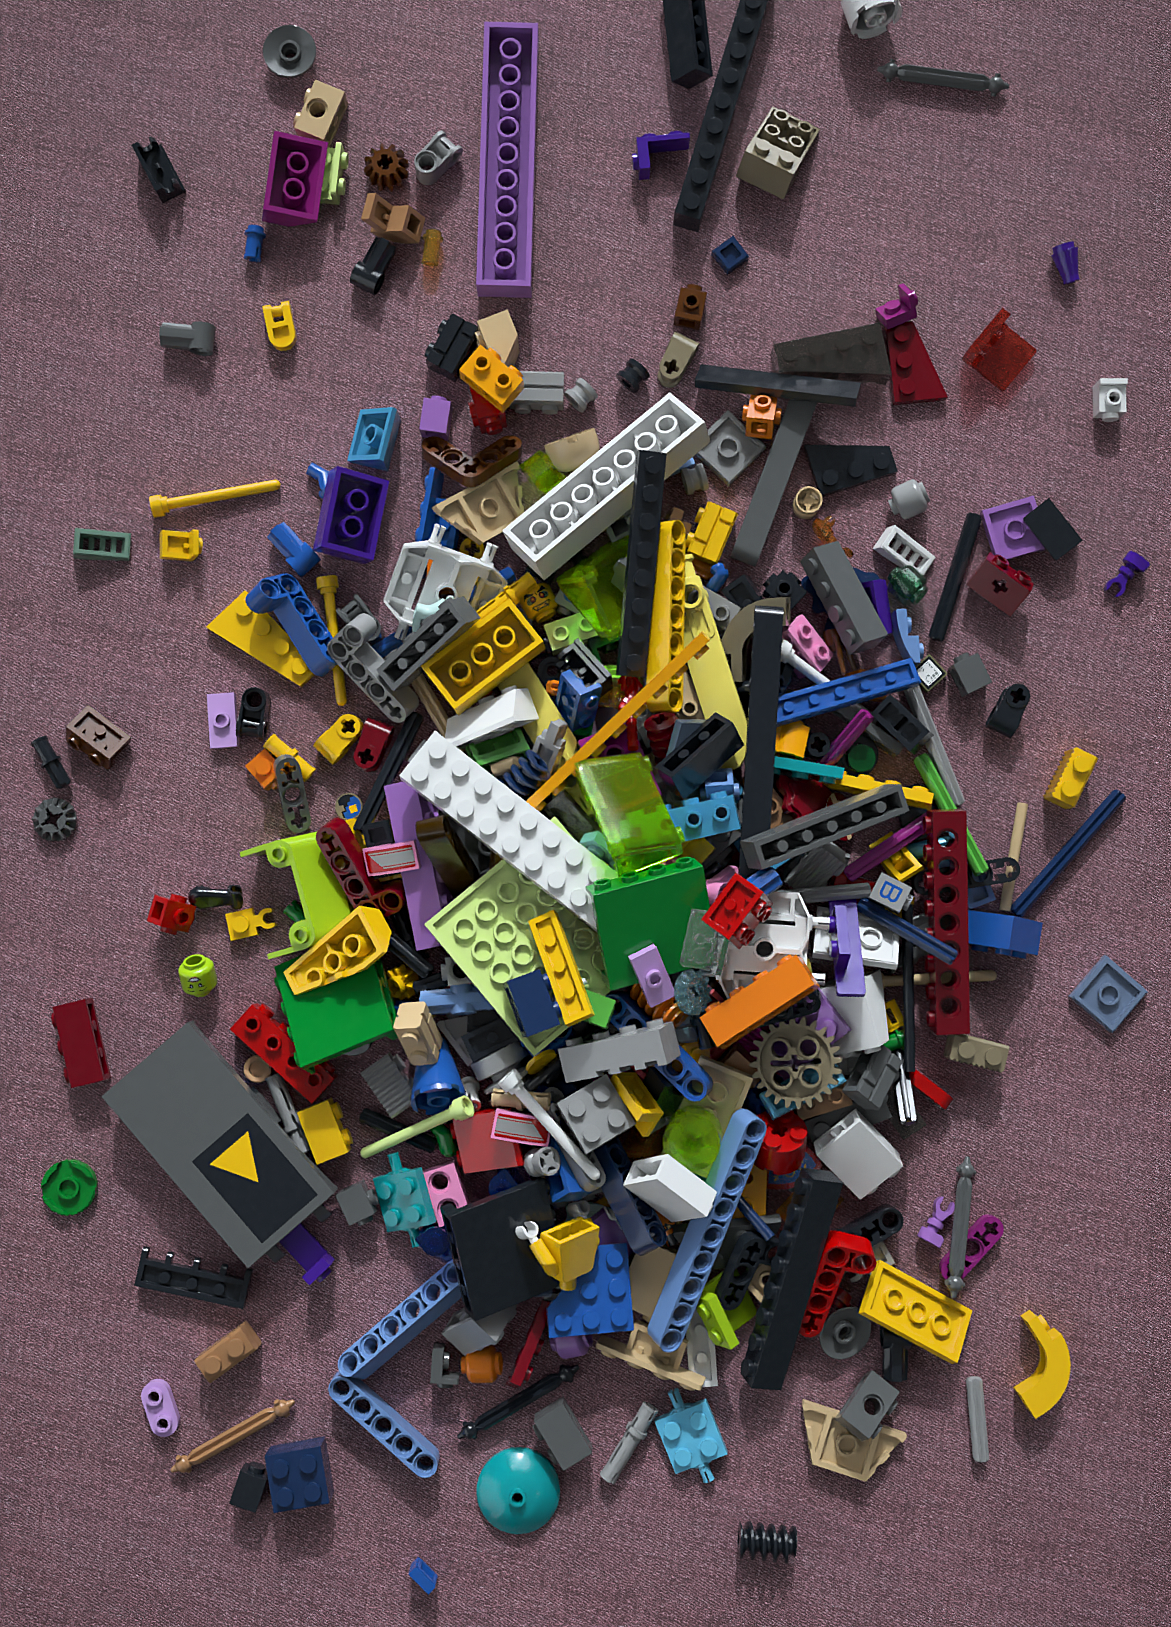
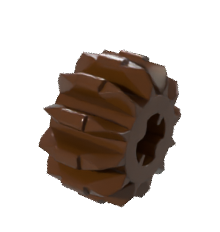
(386, 157)

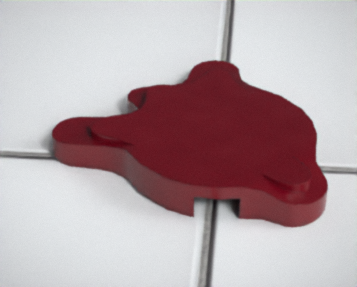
(801, 796)

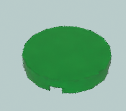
(69, 1187)

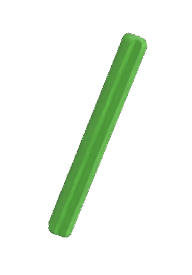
(944, 801)

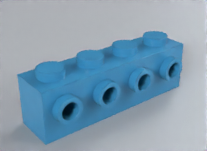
(706, 817)

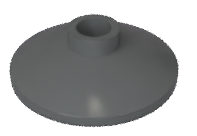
(286, 41)
(844, 1333)

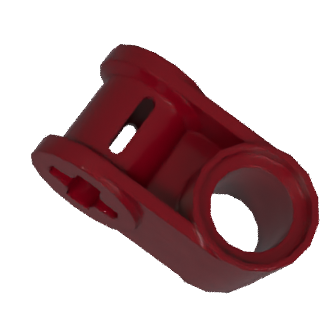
(374, 740)

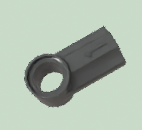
(196, 337)

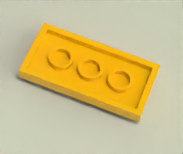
(915, 1312)

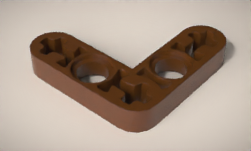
(471, 470)

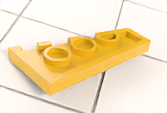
(262, 639)

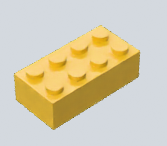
(484, 657)

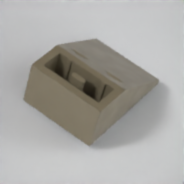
(777, 152)

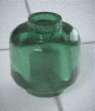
(907, 585)

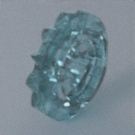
(686, 998)

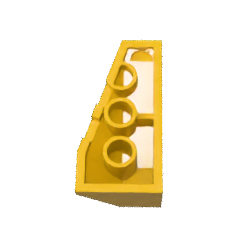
(342, 952)

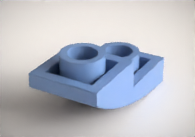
(907, 645)

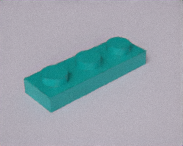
(801, 770)

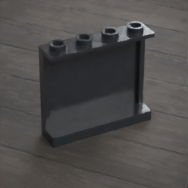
(489, 1258)

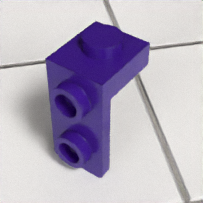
(653, 144)
(308, 1254)

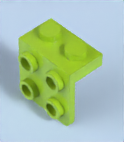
(722, 1322)

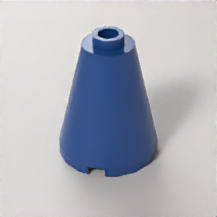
(437, 1083)

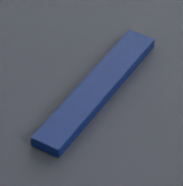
(847, 691)

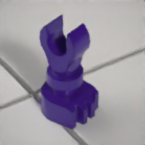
(1133, 563)

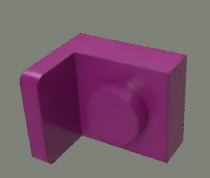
(900, 310)

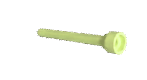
(460, 1109)

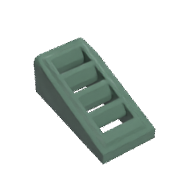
(90, 554)

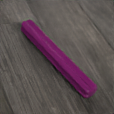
(885, 849)

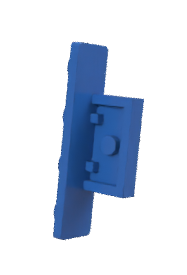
(433, 487)

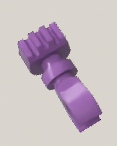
(935, 1223)

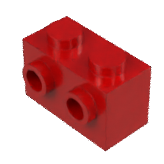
(486, 415)

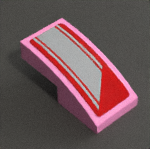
(391, 858)
(519, 1128)

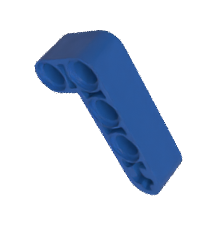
(298, 617)

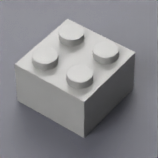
(595, 1114)

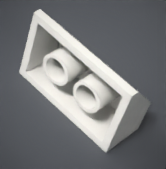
(492, 717)

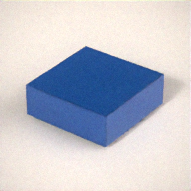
(423, 1575)

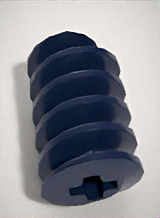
(528, 777)

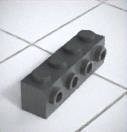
(844, 597)
(435, 634)

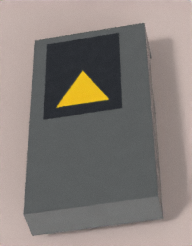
(220, 1144)

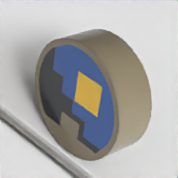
(348, 806)

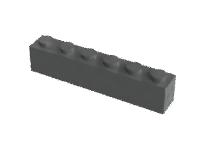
(824, 826)

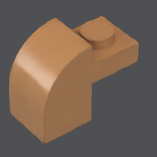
(391, 222)

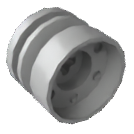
(501, 1063)

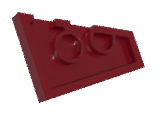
(912, 371)
(532, 1347)

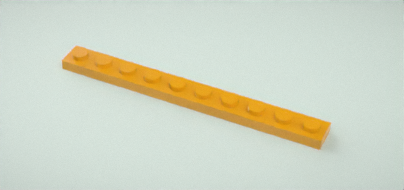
(616, 725)

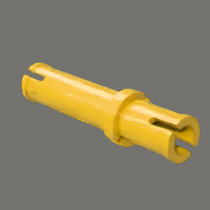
(514, 592)

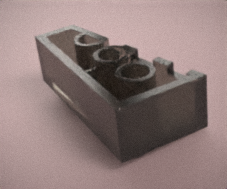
(840, 355)

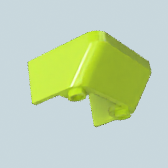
(318, 888)

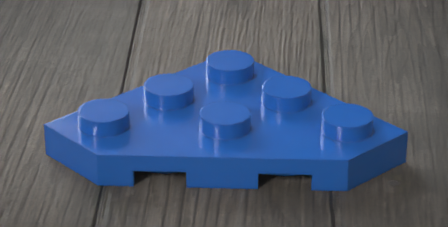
(600, 1299)

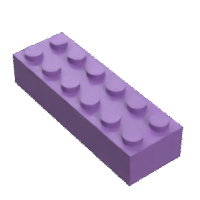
(423, 887)

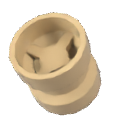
(811, 499)

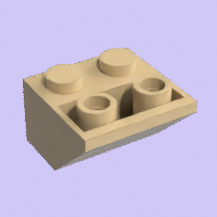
(500, 335)

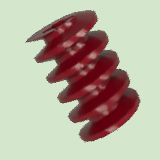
(659, 732)

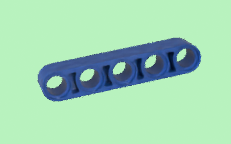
(691, 1068)

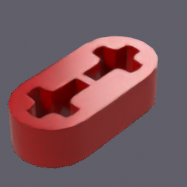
(930, 1089)

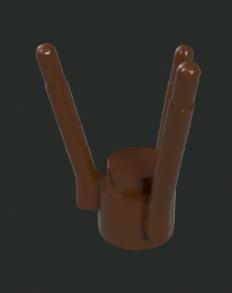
(835, 644)

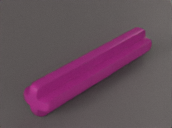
(846, 738)

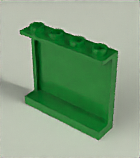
(646, 911)
(337, 1014)

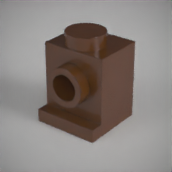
(687, 315)

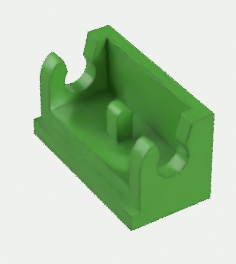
(498, 748)

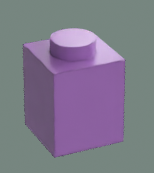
(436, 417)

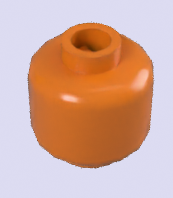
(482, 1365)

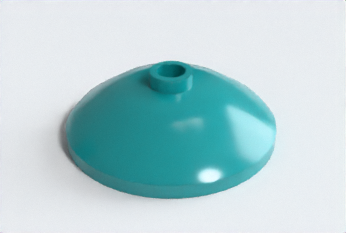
(520, 1472)

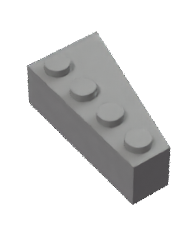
(619, 1051)

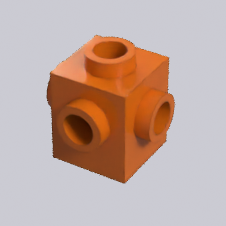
(761, 416)

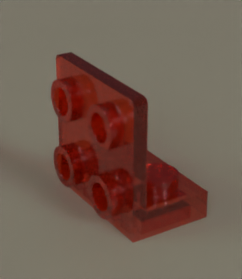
(999, 352)

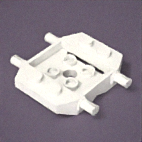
(447, 570)
(784, 940)

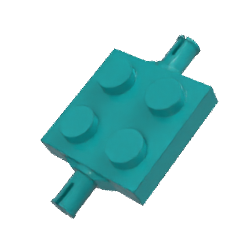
(404, 1199)

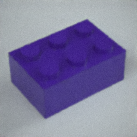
(351, 515)

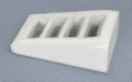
(910, 544)

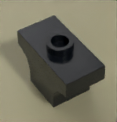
(663, 1091)

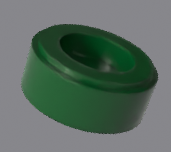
(861, 758)

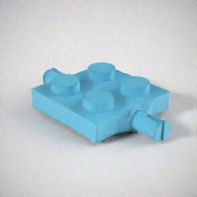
(690, 1435)

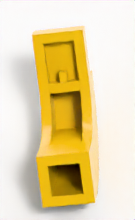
(1052, 1374)

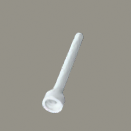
(788, 655)
(514, 1085)

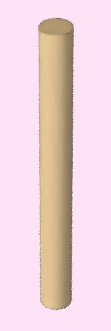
(1014, 852)

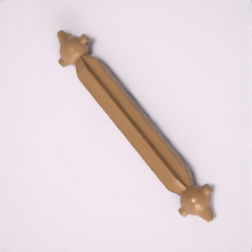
(232, 1436)

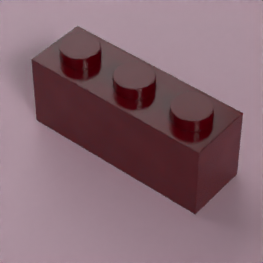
(80, 1042)

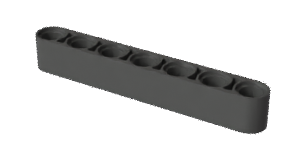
(773, 481)

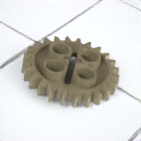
(798, 1088)

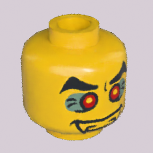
(539, 603)

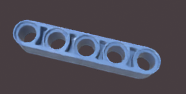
(387, 1436)

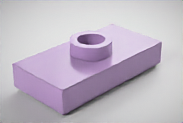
(222, 720)
(652, 975)

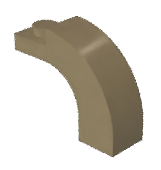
(740, 631)

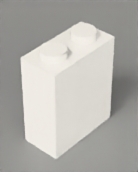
(858, 1154)
(670, 1188)

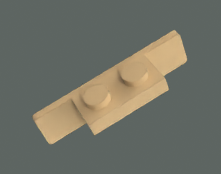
(645, 1353)

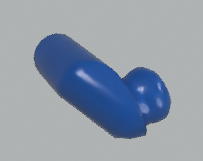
(320, 475)
(719, 577)

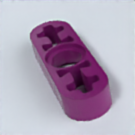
(991, 1239)

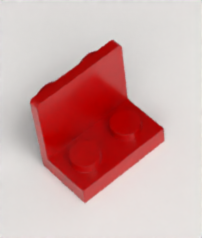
(738, 911)

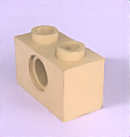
(321, 99)

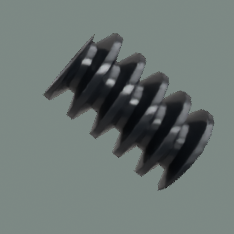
(767, 1542)

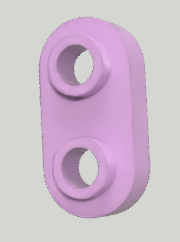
(160, 1409)

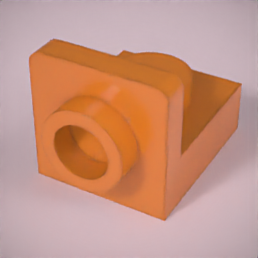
(262, 769)

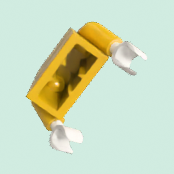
(567, 1248)

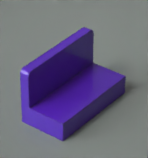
(879, 598)

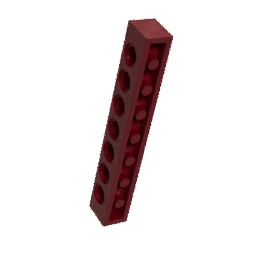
(957, 1018)

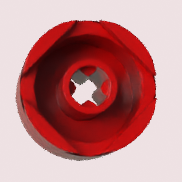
(783, 1143)

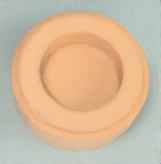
(257, 1069)

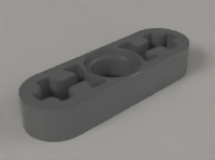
(295, 773)

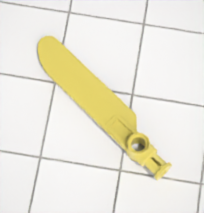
(711, 671)
(547, 712)

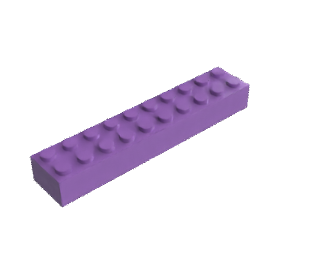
(507, 160)

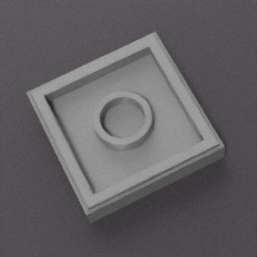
(729, 449)

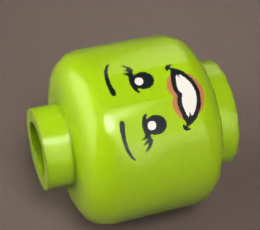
(197, 975)

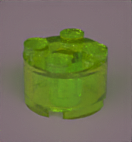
(703, 1127)

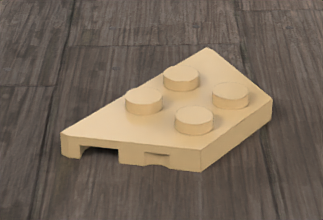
(485, 509)
(841, 1451)

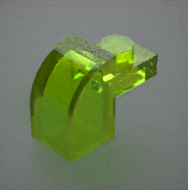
(541, 473)

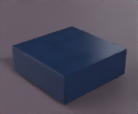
(730, 255)

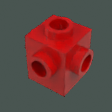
(172, 913)

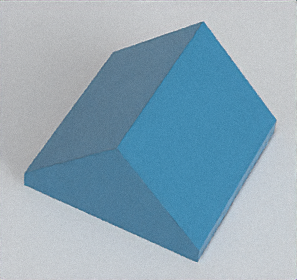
(375, 437)

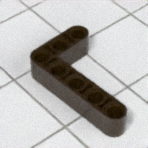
(447, 853)

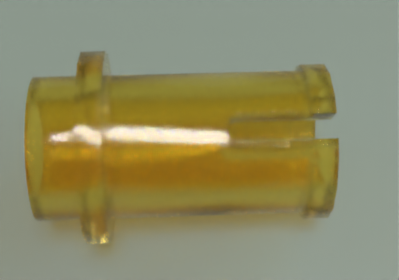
(432, 241)

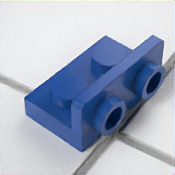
(576, 702)

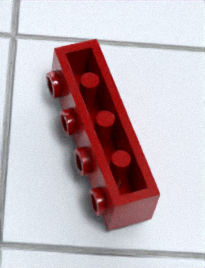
(274, 1046)

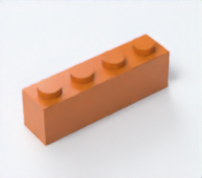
(759, 1001)

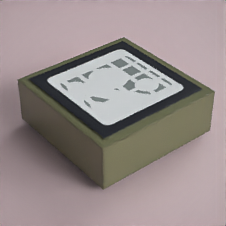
(929, 673)

